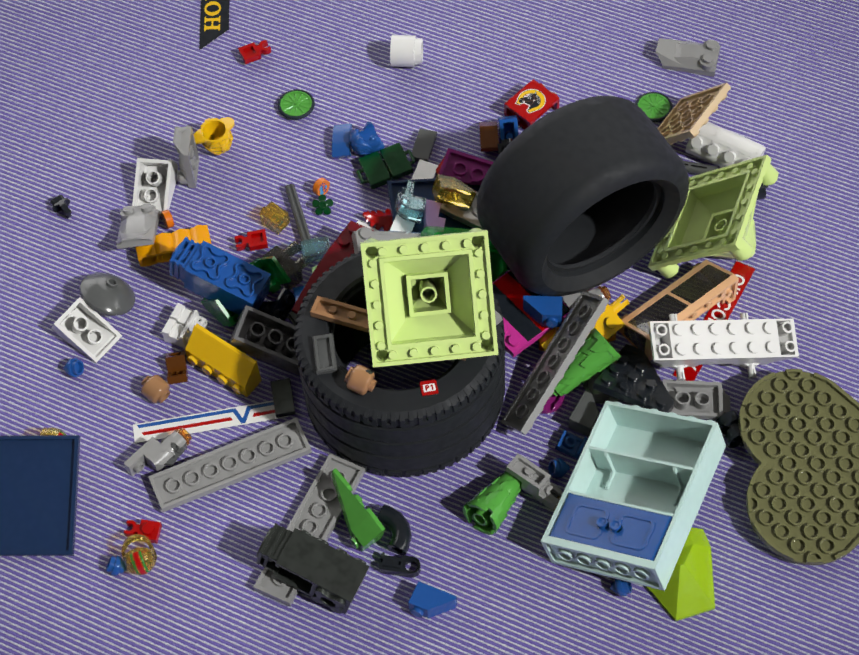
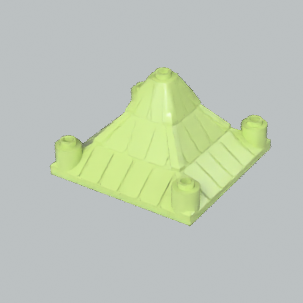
(716, 216)
(429, 298)

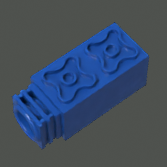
(219, 275)

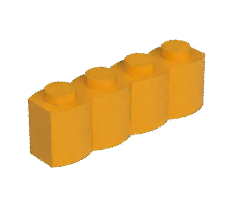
(167, 242)

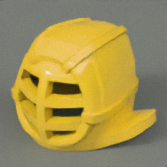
(215, 135)

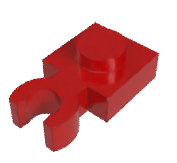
(253, 52)
(255, 240)
(148, 528)

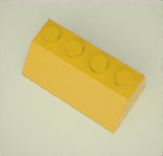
(222, 361)

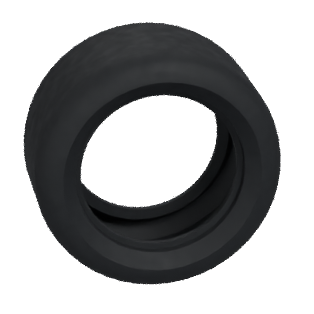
(582, 195)

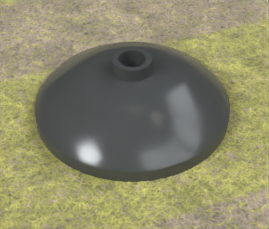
(107, 293)

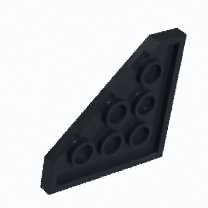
(634, 381)

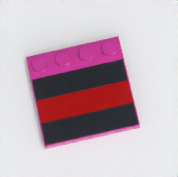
(519, 327)

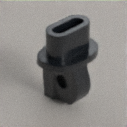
(61, 204)

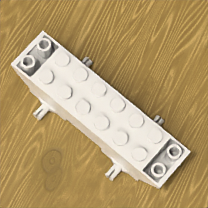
(722, 342)

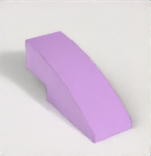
(431, 214)

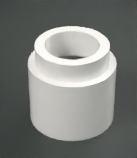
(406, 51)

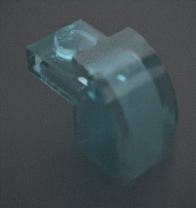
(408, 205)
(314, 248)

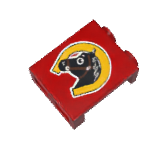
(531, 103)

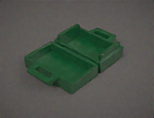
(393, 163)

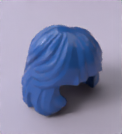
(365, 141)

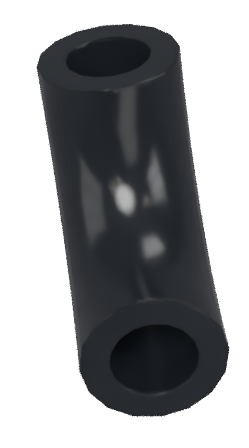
(399, 529)

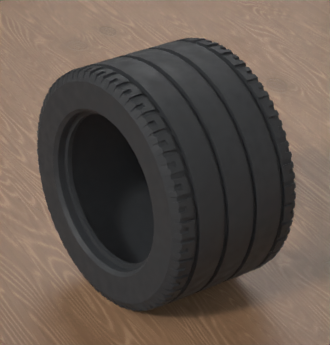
(387, 427)

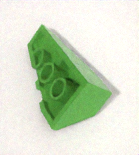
(361, 522)

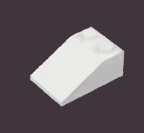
(154, 183)
(86, 330)

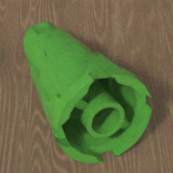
(590, 359)
(492, 503)

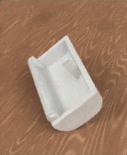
(722, 146)

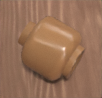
(360, 379)
(155, 389)

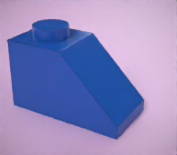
(508, 127)
(544, 309)
(430, 601)

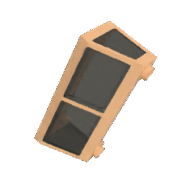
(686, 297)

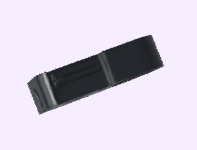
(396, 565)

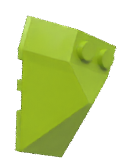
(691, 583)

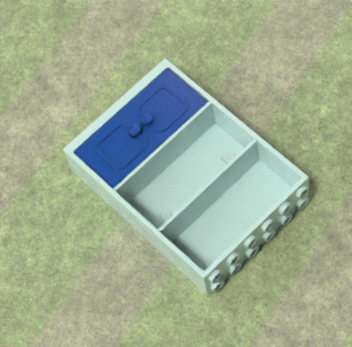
(634, 494)

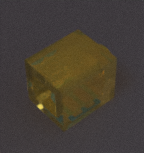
(274, 217)

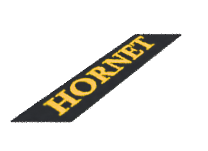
(213, 20)

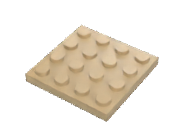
(692, 113)

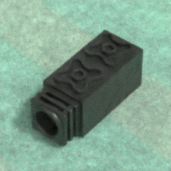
(312, 566)

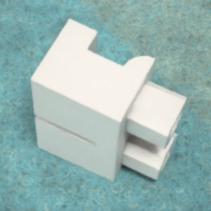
(181, 324)

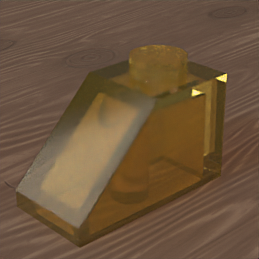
(452, 191)

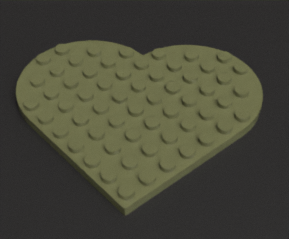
(808, 470)

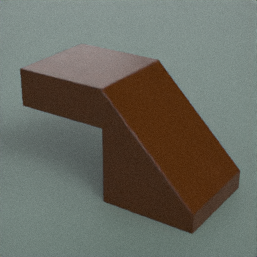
(488, 136)
(176, 367)

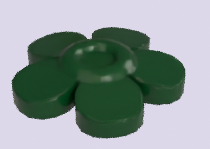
(323, 205)

